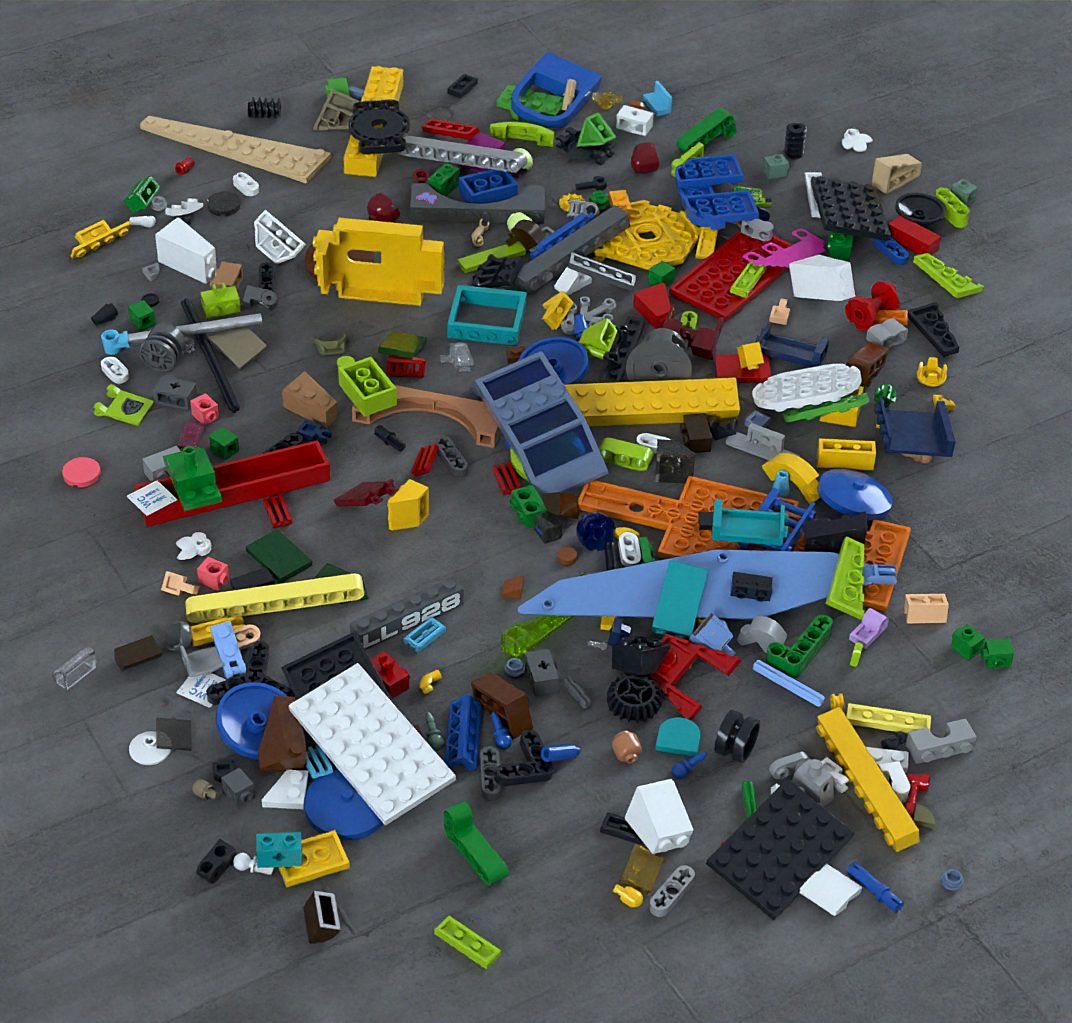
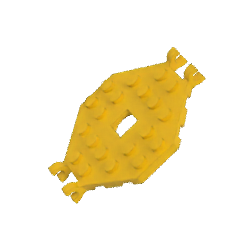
(672, 244)

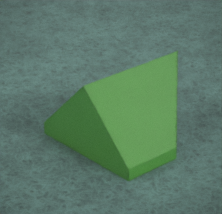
(595, 132)

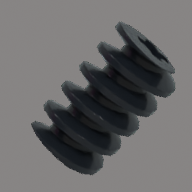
(268, 108)
(795, 140)

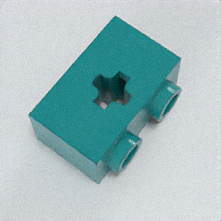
(279, 850)

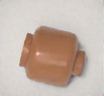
(626, 747)

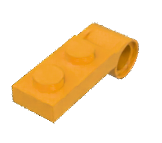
(620, 199)

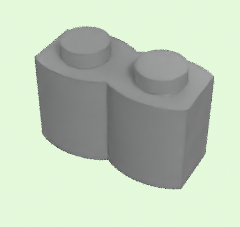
(887, 333)

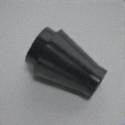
(106, 313)

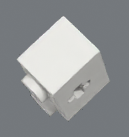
(634, 120)

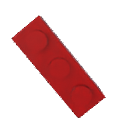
(914, 236)

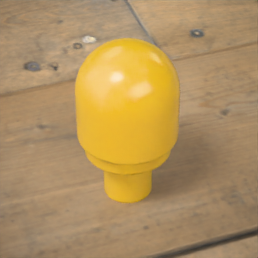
(629, 896)

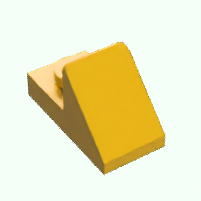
(556, 308)

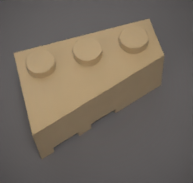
(894, 172)

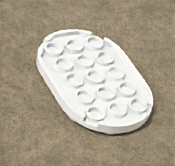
(807, 387)

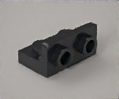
(751, 586)

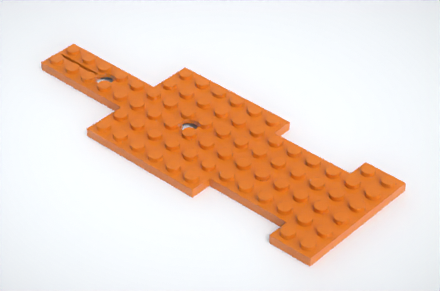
(883, 544)

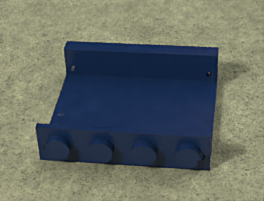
(916, 431)

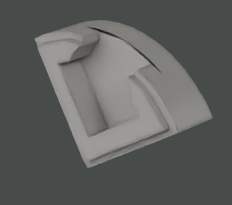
(151, 271)

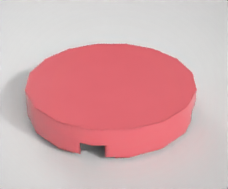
(81, 472)

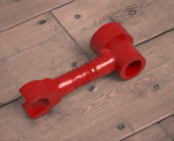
(917, 783)

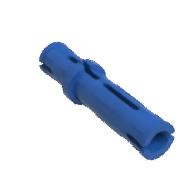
(881, 892)

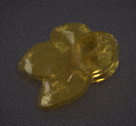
(607, 99)

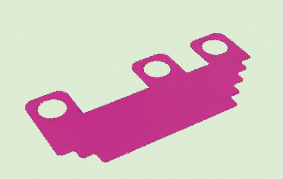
(808, 247)

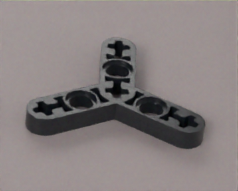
(260, 673)

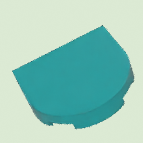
(678, 737)

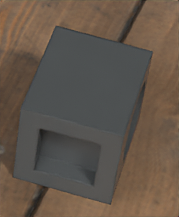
(238, 787)

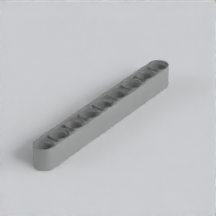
(463, 154)

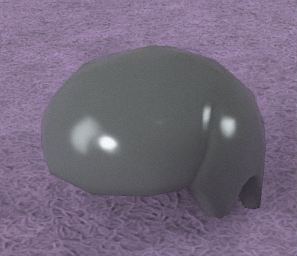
(178, 635)

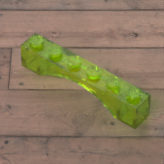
(525, 636)

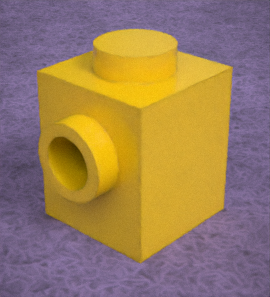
(750, 355)

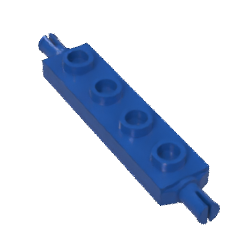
(562, 233)

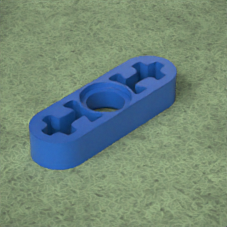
(897, 255)

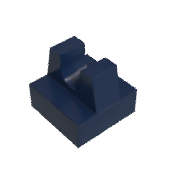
(618, 631)

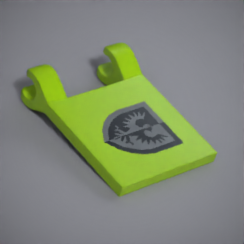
(124, 407)

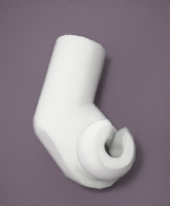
(143, 221)

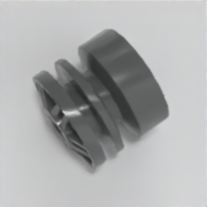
(162, 347)

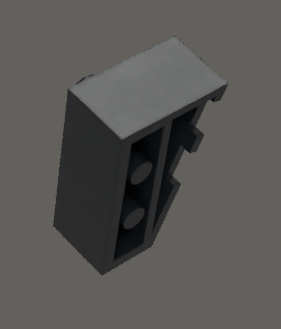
(828, 534)

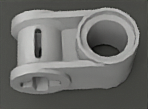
(580, 207)

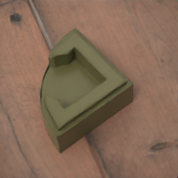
(923, 817)

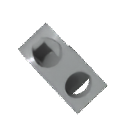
(758, 229)

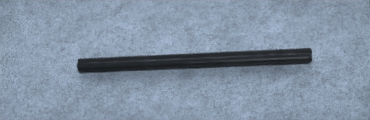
(211, 358)

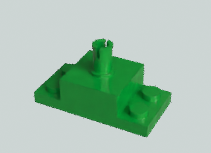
(192, 477)

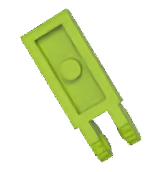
(695, 152)

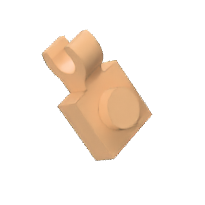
(780, 313)
(176, 584)

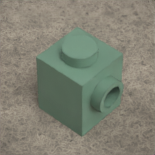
(775, 166)
(964, 191)

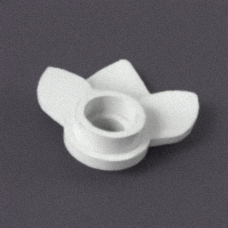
(854, 140)
(193, 546)

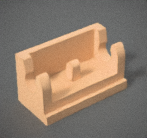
(926, 608)

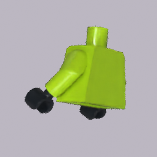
(599, 339)

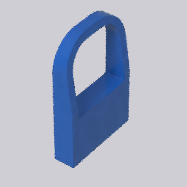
(552, 75)

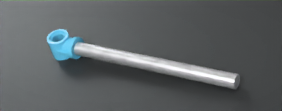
(114, 342)

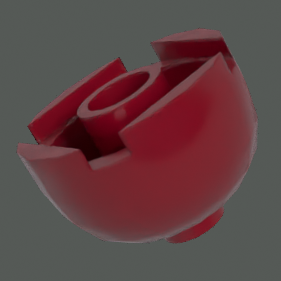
(381, 209)

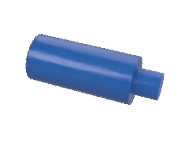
(559, 752)

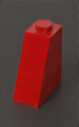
(653, 304)

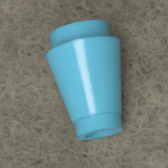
(782, 483)

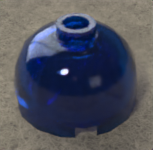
(595, 530)

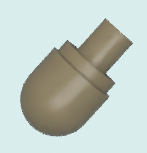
(205, 790)

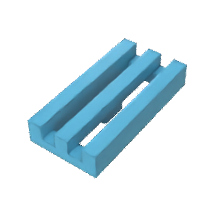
(427, 636)
(313, 753)

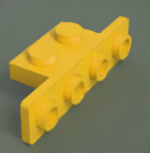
(96, 235)

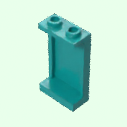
(749, 525)
(679, 600)

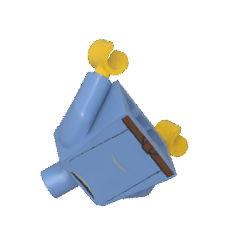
(713, 634)

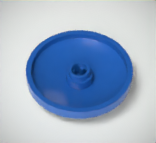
(565, 356)
(854, 493)
(244, 715)
(335, 805)

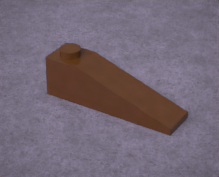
(283, 739)

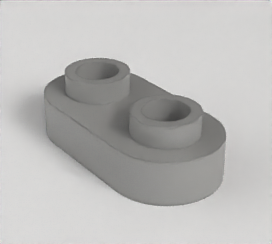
(787, 765)

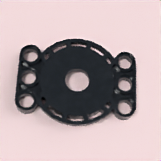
(385, 114)

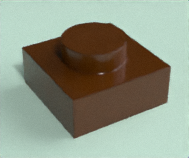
(514, 353)

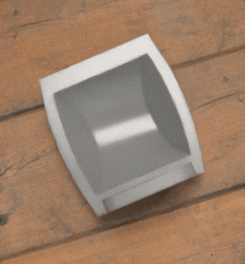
(201, 661)

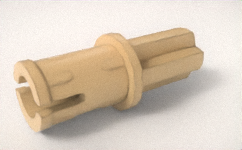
(569, 94)

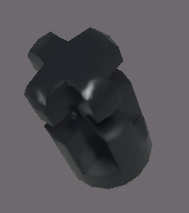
(892, 741)

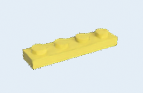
(886, 719)

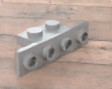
(759, 442)

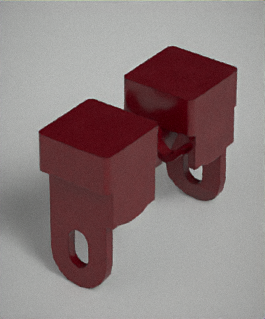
(700, 341)

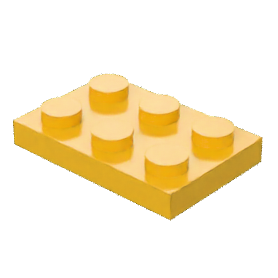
(320, 857)

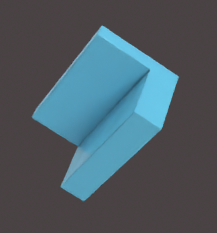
(659, 100)

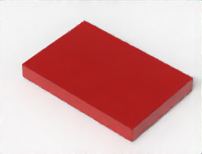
(729, 367)

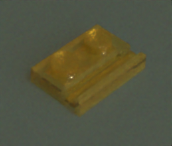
(641, 869)

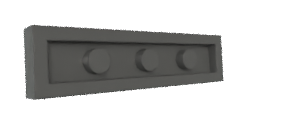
(601, 271)

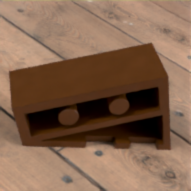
(505, 700)

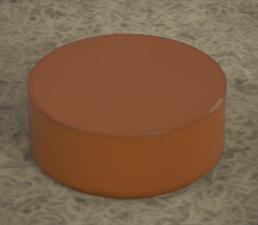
(567, 556)

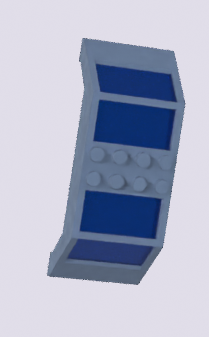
(542, 425)

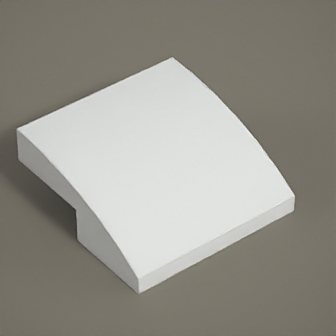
(830, 889)

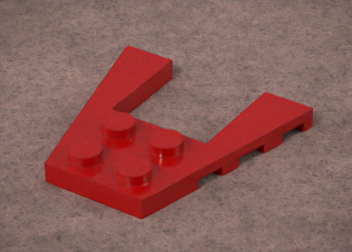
(677, 662)

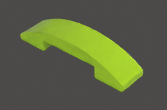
(522, 131)

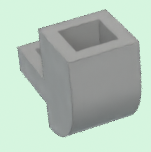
(762, 630)

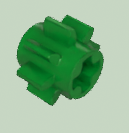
(599, 199)
(887, 393)

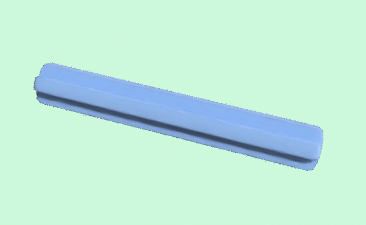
(788, 683)

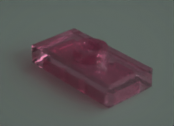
(191, 435)

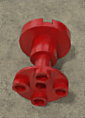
(864, 311)

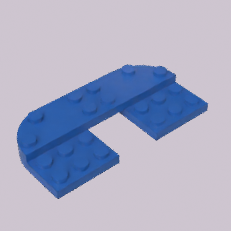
(699, 200)

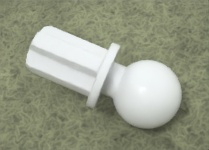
(242, 862)

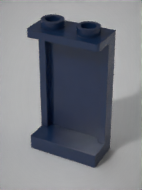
(791, 349)

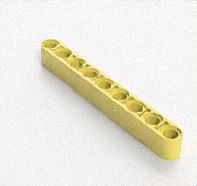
(274, 598)

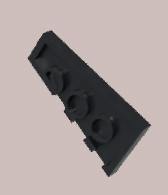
(932, 325)

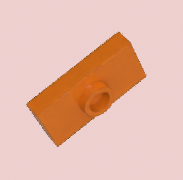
(899, 315)

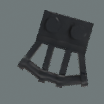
(497, 276)

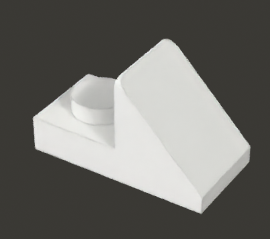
(571, 281)

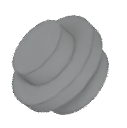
(159, 203)

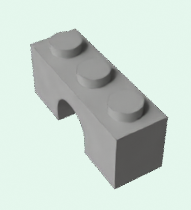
(927, 747)

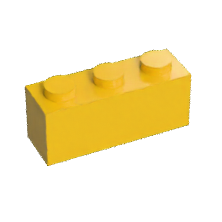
(846, 454)

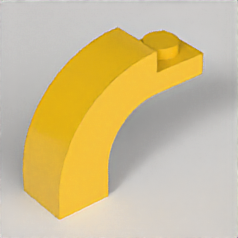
(799, 472)

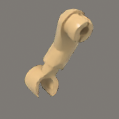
(476, 236)

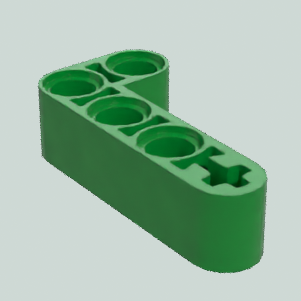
(716, 123)
(796, 659)
(472, 845)

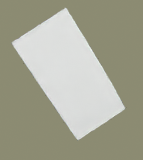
(185, 207)

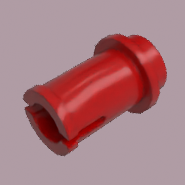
(182, 167)

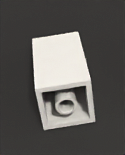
(186, 251)
(822, 278)

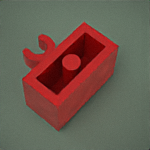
(392, 675)

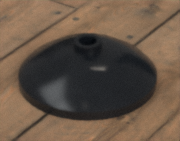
(920, 208)

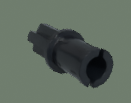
(389, 438)

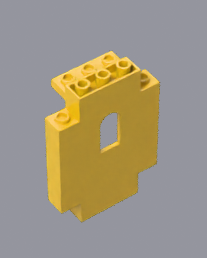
(406, 267)

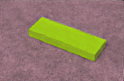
(747, 279)
(467, 942)

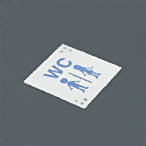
(151, 498)
(195, 688)

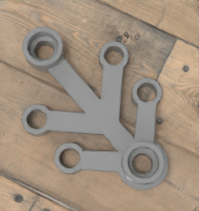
(607, 307)

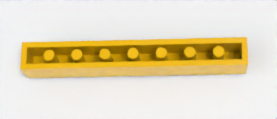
(867, 780)

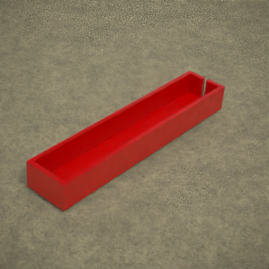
(252, 479)

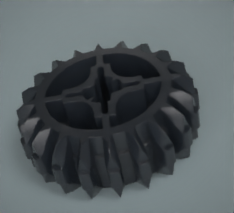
(634, 698)

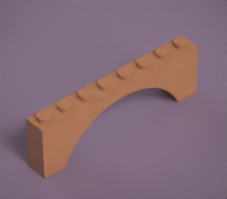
(468, 412)

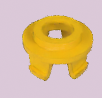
(935, 375)

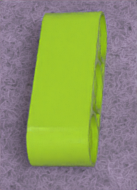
(955, 210)
(625, 454)

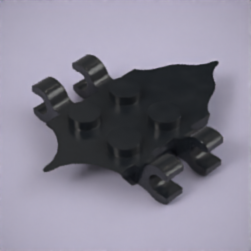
(570, 142)

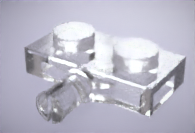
(459, 357)

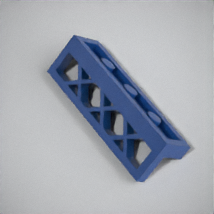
(468, 732)

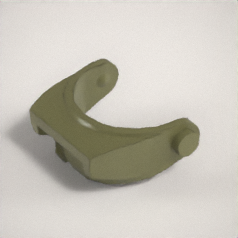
(330, 346)

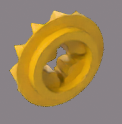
(563, 202)

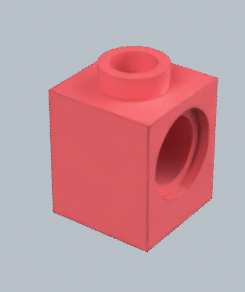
(204, 409)
(213, 573)

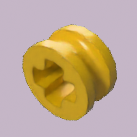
(836, 701)

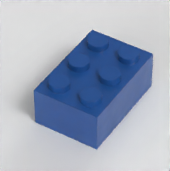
(487, 187)

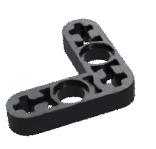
(509, 773)

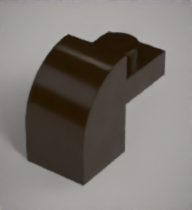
(527, 233)

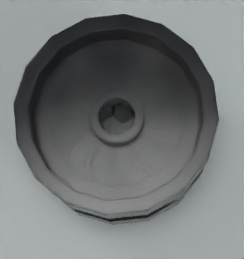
(737, 736)

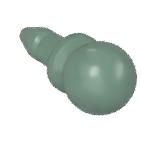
(435, 740)

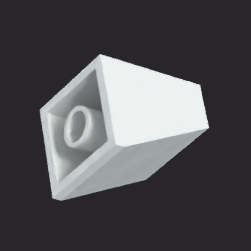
(659, 817)

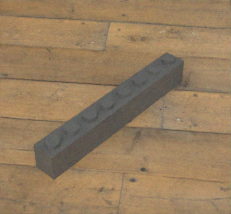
(581, 242)

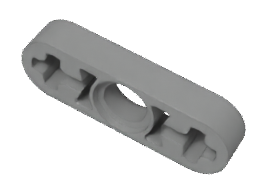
(672, 899)

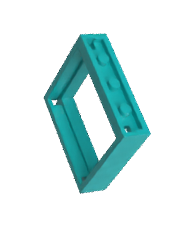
(487, 297)

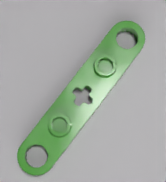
(812, 411)

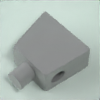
(815, 781)

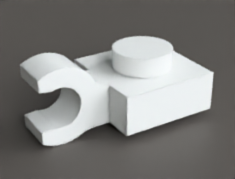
(838, 779)

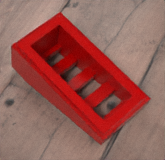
(398, 371)

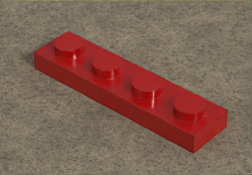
(450, 129)

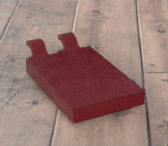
(366, 493)

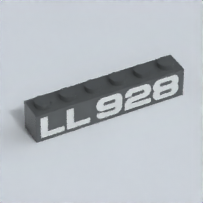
(408, 613)

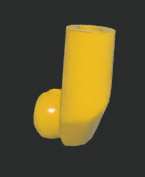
(427, 680)

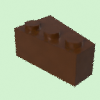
(869, 361)

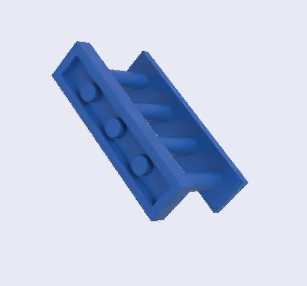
(774, 502)

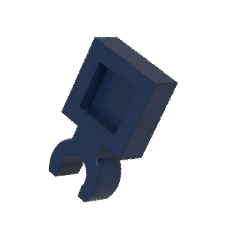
(312, 431)

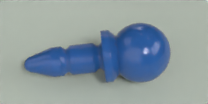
(502, 739)
(681, 770)

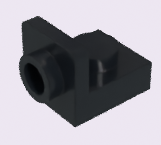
(722, 428)

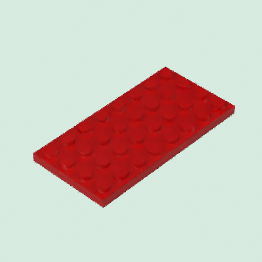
(711, 280)

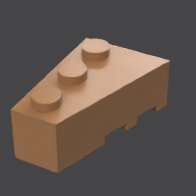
(310, 400)

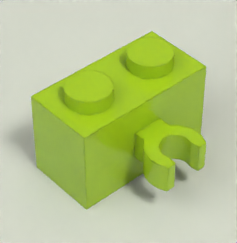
(220, 301)

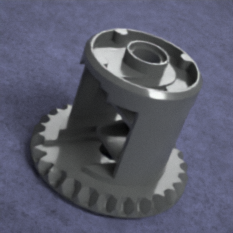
(659, 358)

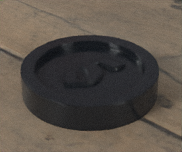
(151, 299)

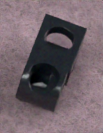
(216, 861)

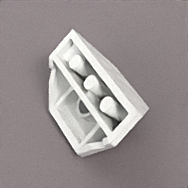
(276, 239)

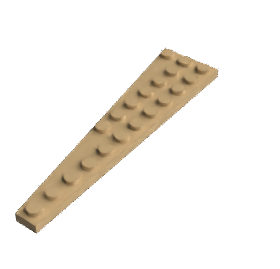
(273, 156)

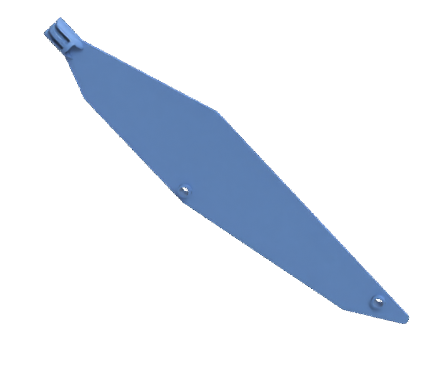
(636, 589)

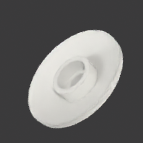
(144, 750)

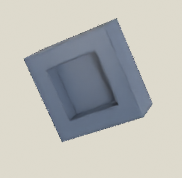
(356, 93)
(758, 419)

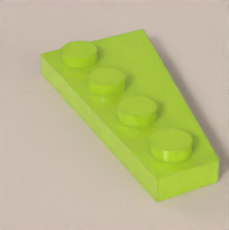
(947, 276)
(847, 582)

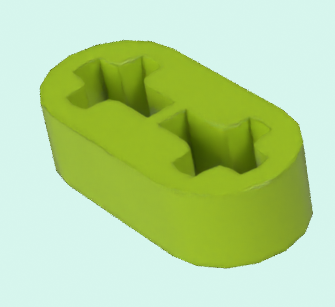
(689, 315)

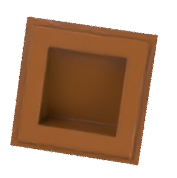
(513, 587)

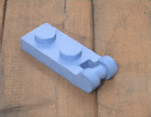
(228, 649)

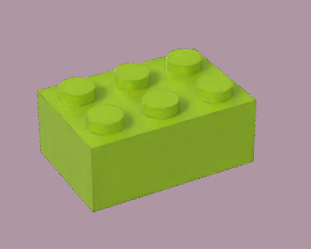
(367, 386)

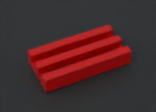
(425, 460)
(504, 469)
(274, 501)

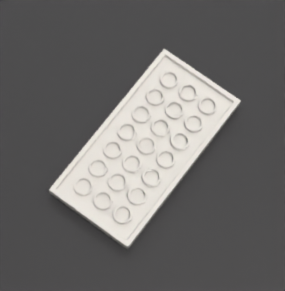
(372, 743)

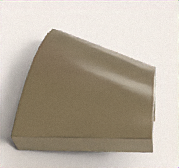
(335, 112)
(239, 346)

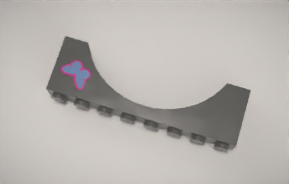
(432, 206)

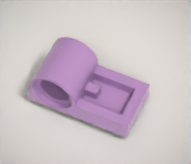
(870, 628)

